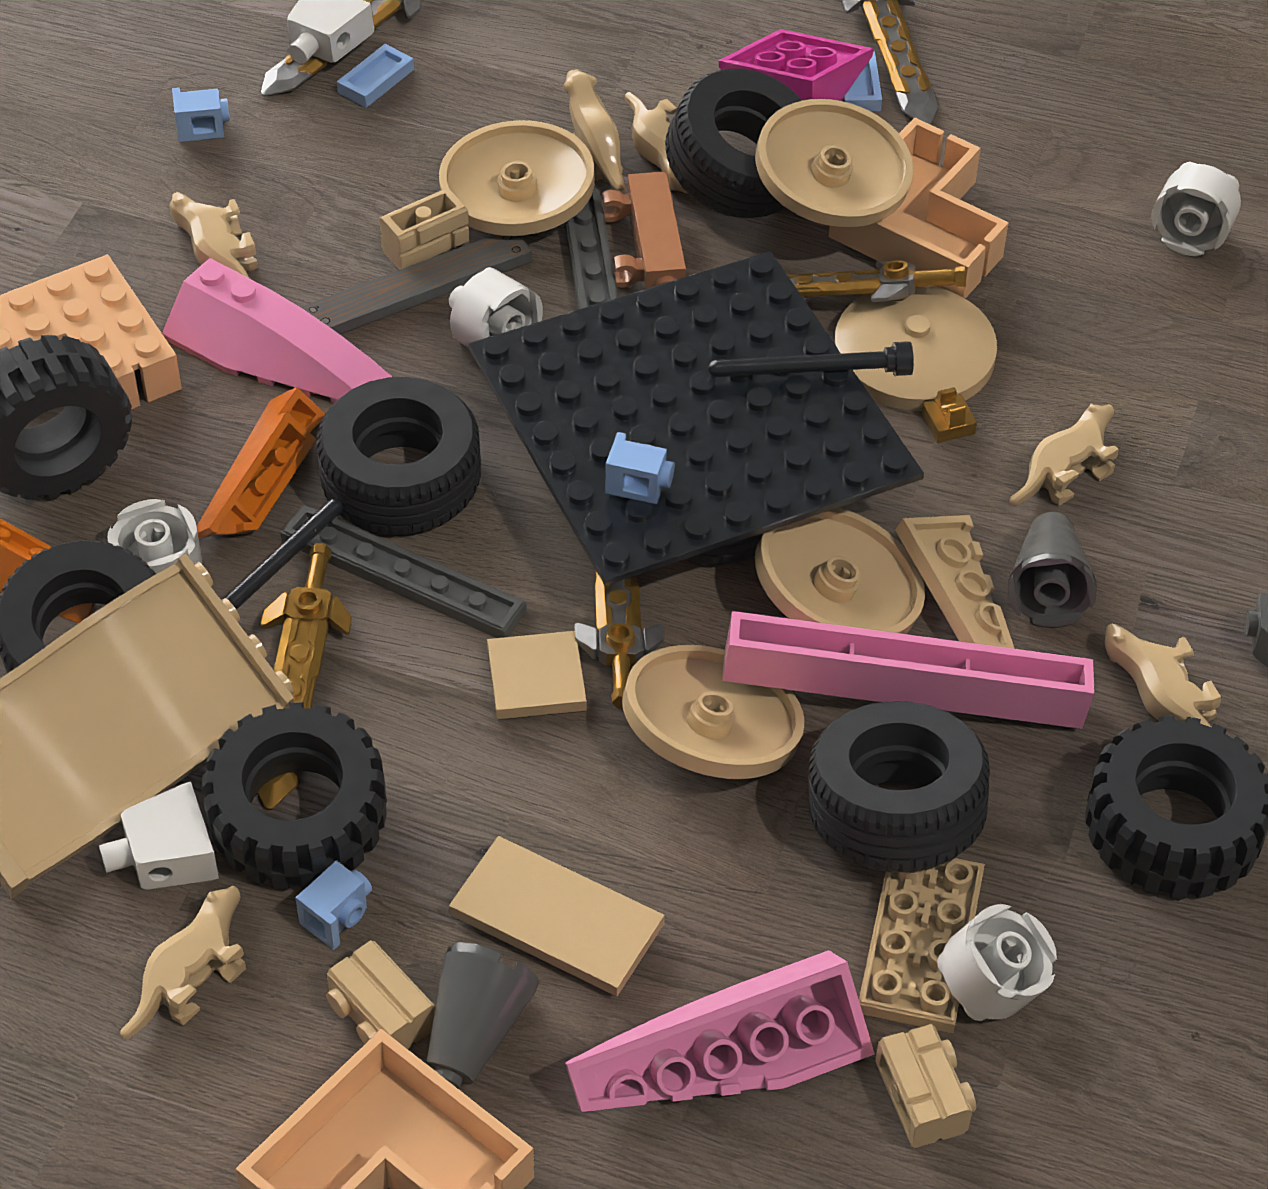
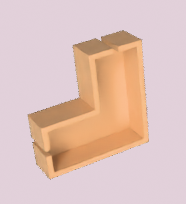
(932, 223)
(101, 310)
(389, 1126)

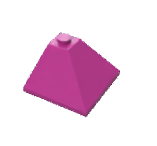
(804, 63)

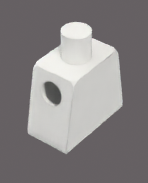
(328, 28)
(164, 841)

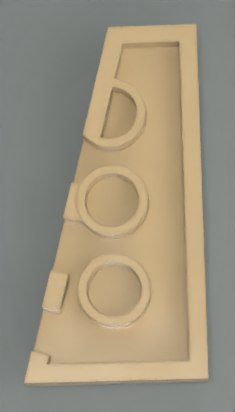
(953, 574)

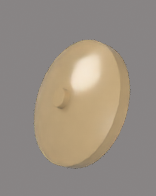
(834, 163)
(519, 177)
(948, 339)
(840, 573)
(706, 723)

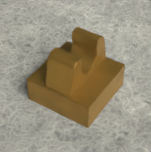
(948, 416)

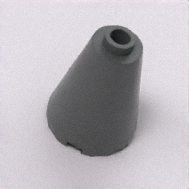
(1052, 574)
(475, 1009)

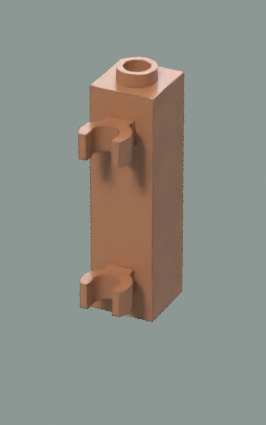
(653, 229)

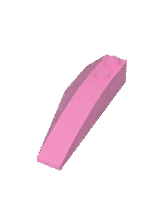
(262, 334)
(732, 1041)

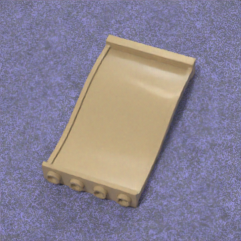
(121, 714)

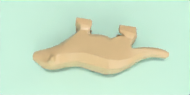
(595, 127)
(650, 133)
(214, 233)
(1068, 454)
(1162, 676)
(188, 961)

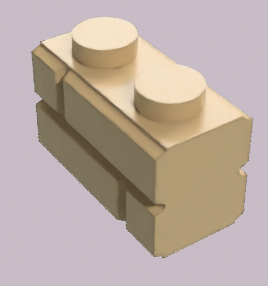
(424, 229)
(379, 997)
(924, 1085)

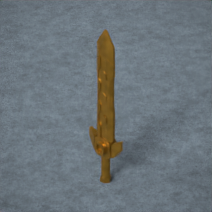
(301, 646)

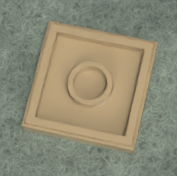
(536, 675)

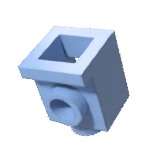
(199, 114)
(637, 470)
(333, 903)

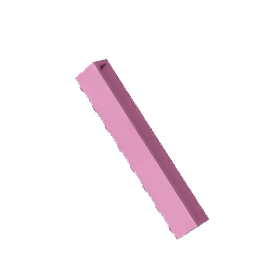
(909, 669)

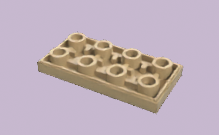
(557, 915)
(910, 932)

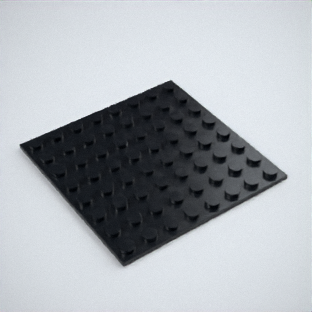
(742, 446)

